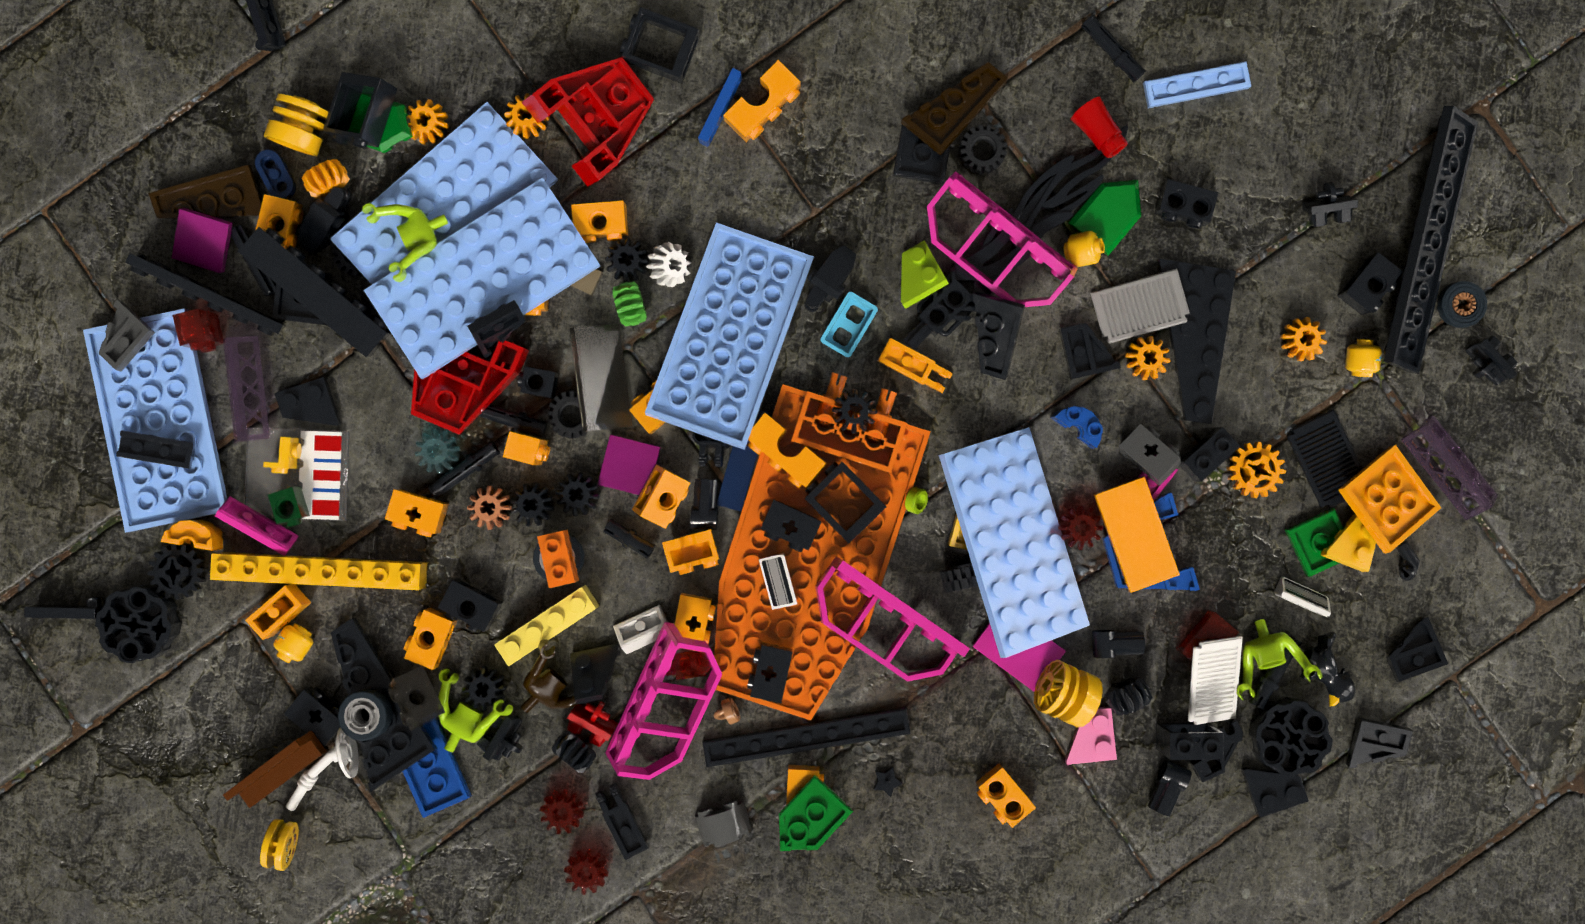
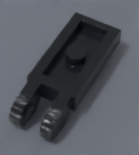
(622, 824)

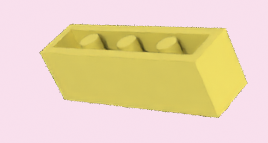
(547, 625)

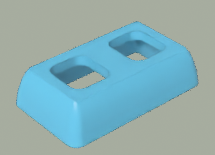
(856, 330)

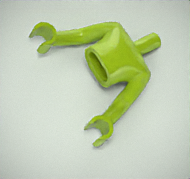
(415, 233)
(1269, 653)
(465, 720)

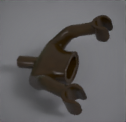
(546, 685)

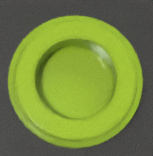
(916, 500)

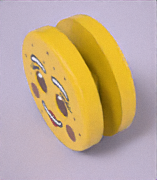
(279, 844)

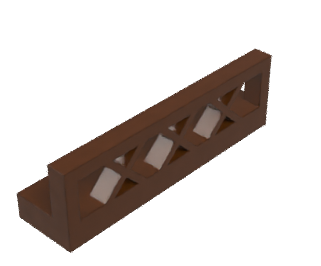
(278, 770)

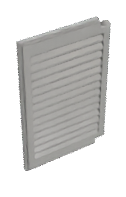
(1140, 306)

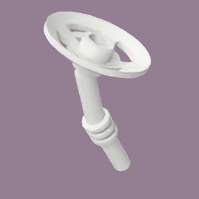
(343, 752)

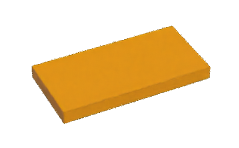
(1136, 534)

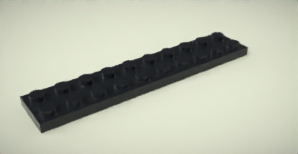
(1430, 240)

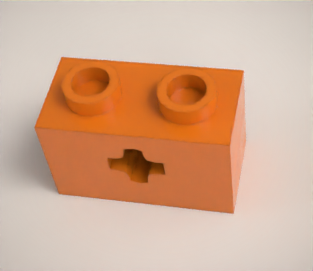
(558, 558)

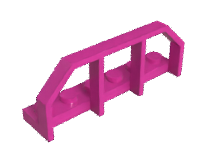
(1001, 221)
(888, 602)
(643, 696)

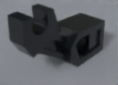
(1231, 740)

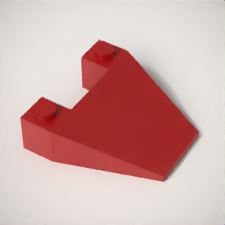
(601, 107)
(465, 387)

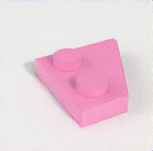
(1094, 740)

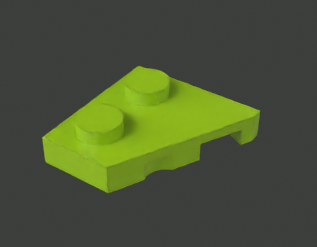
(919, 275)

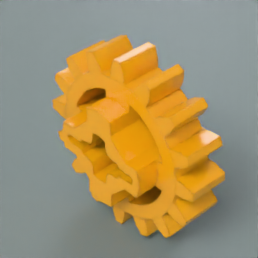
(1260, 460)

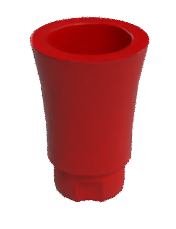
(1100, 127)

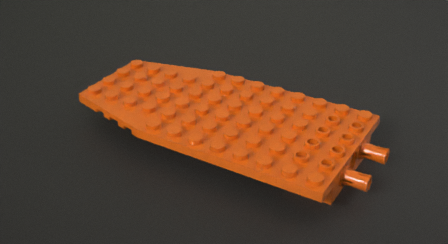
(887, 463)

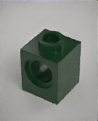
(279, 500)

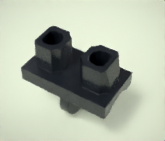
(1341, 206)
(1490, 362)
(504, 740)

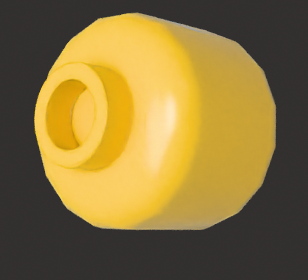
(1083, 249)
(1363, 358)
(293, 643)

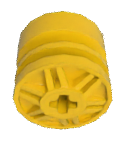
(297, 124)
(1068, 693)

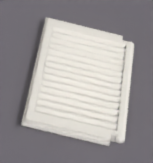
(1215, 680)

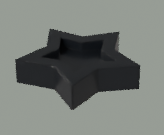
(887, 781)

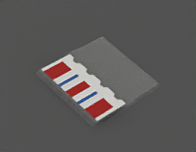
(319, 472)

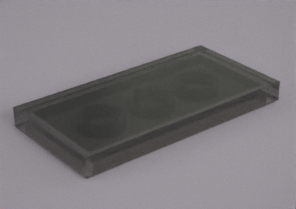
(600, 377)

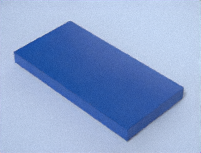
(437, 778)

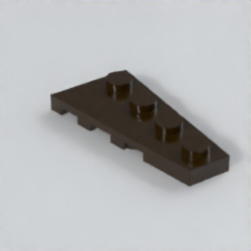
(950, 113)
(216, 195)

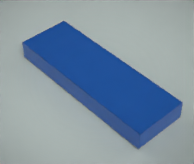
(720, 107)

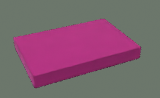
(1024, 665)

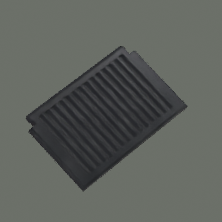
(1325, 456)

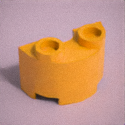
(200, 532)
(691, 551)

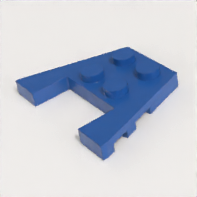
(1186, 580)

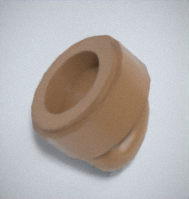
(728, 711)

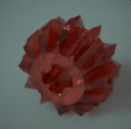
(1085, 535)
(569, 818)
(594, 867)

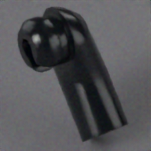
(1409, 563)

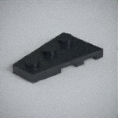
(998, 330)

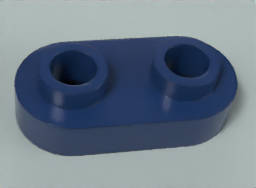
(276, 176)

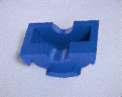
(1084, 420)

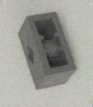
(1157, 467)

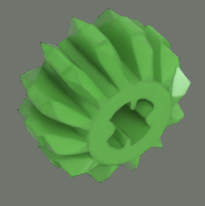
(629, 303)

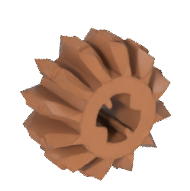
(489, 517)

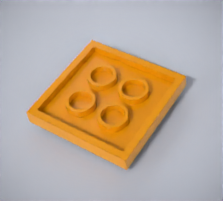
(1389, 499)

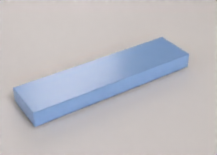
(1197, 84)

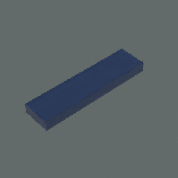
(738, 475)

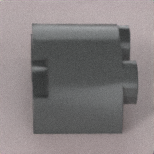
(724, 824)

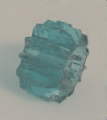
(437, 440)

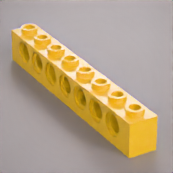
(318, 571)

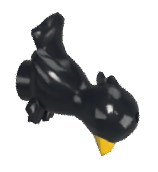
(1339, 685)

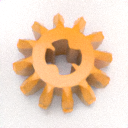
(519, 124)
(434, 125)
(324, 177)
(1297, 331)
(1151, 368)

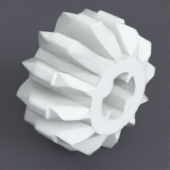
(668, 264)

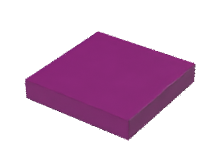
(202, 240)
(627, 464)

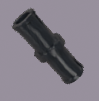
(629, 538)

